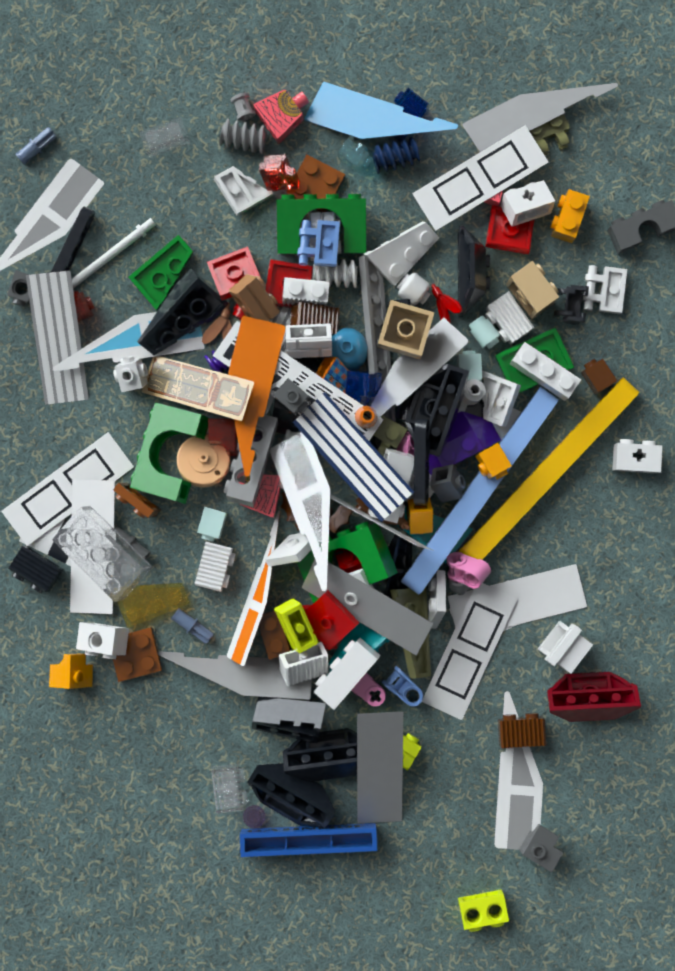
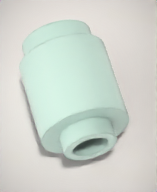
(484, 332)

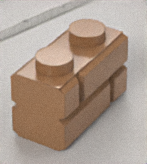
(254, 299)

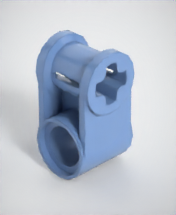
(402, 686)

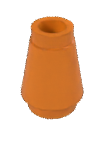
(361, 421)

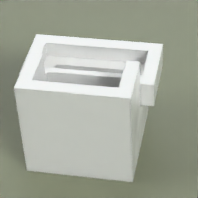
(565, 646)

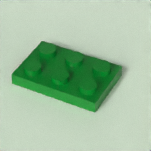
(547, 343)

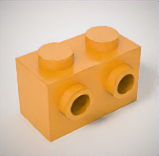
(571, 212)

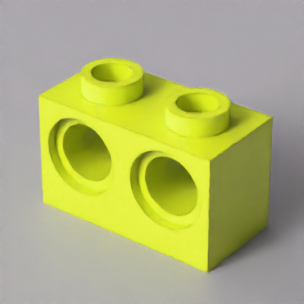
(482, 903)

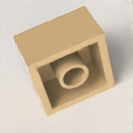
(532, 289)
(405, 329)

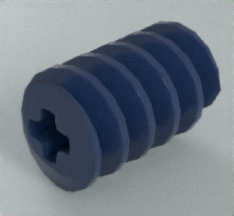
(395, 154)

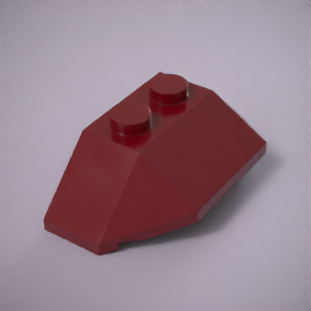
(592, 697)

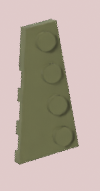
(419, 664)

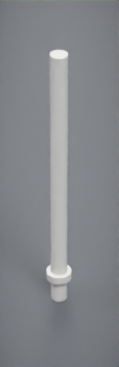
(114, 251)

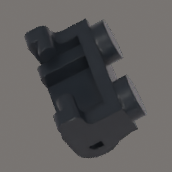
(573, 304)

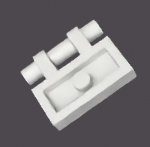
(612, 289)

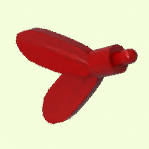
(444, 303)

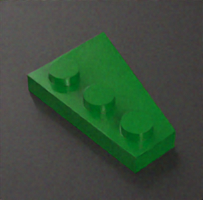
(161, 271)

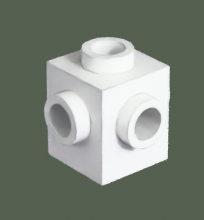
(131, 374)

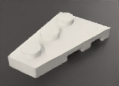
(400, 254)

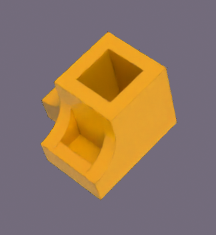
(71, 672)

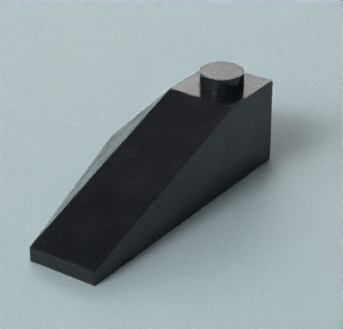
(185, 308)

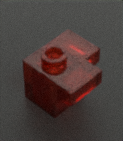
(278, 173)
(223, 433)

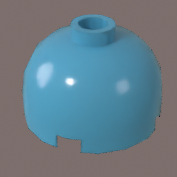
(349, 348)

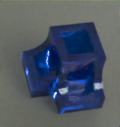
(363, 385)

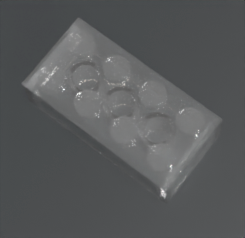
(102, 553)

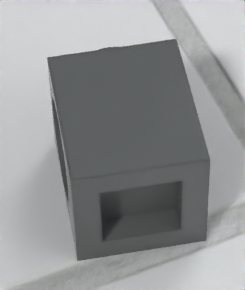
(18, 280)

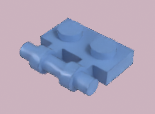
(326, 243)

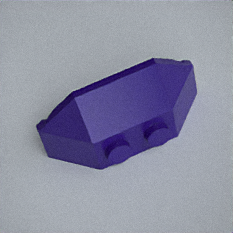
(468, 437)

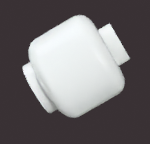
(413, 288)

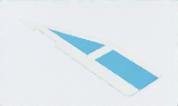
(123, 343)

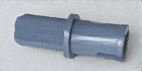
(36, 145)
(192, 626)

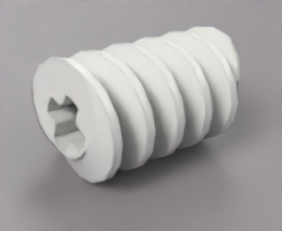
(338, 274)

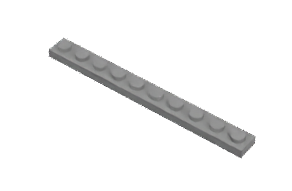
(374, 317)

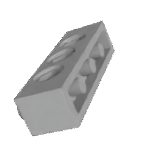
(247, 493)

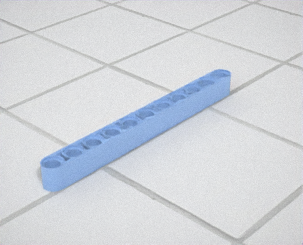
(477, 494)

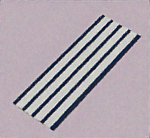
(353, 457)

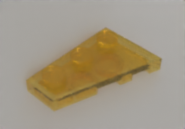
(152, 601)

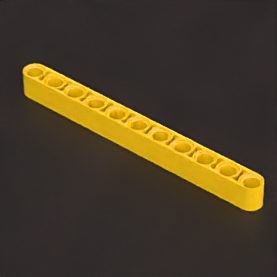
(550, 470)

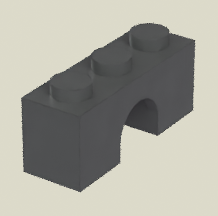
(625, 232)

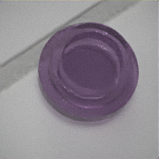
(254, 816)

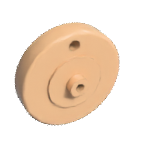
(202, 463)

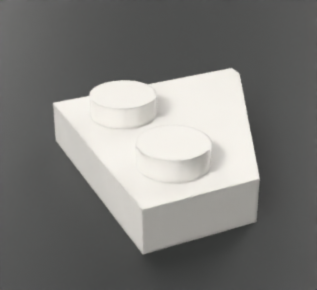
(240, 190)
(498, 398)
(437, 600)

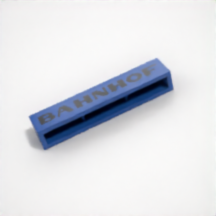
(308, 840)

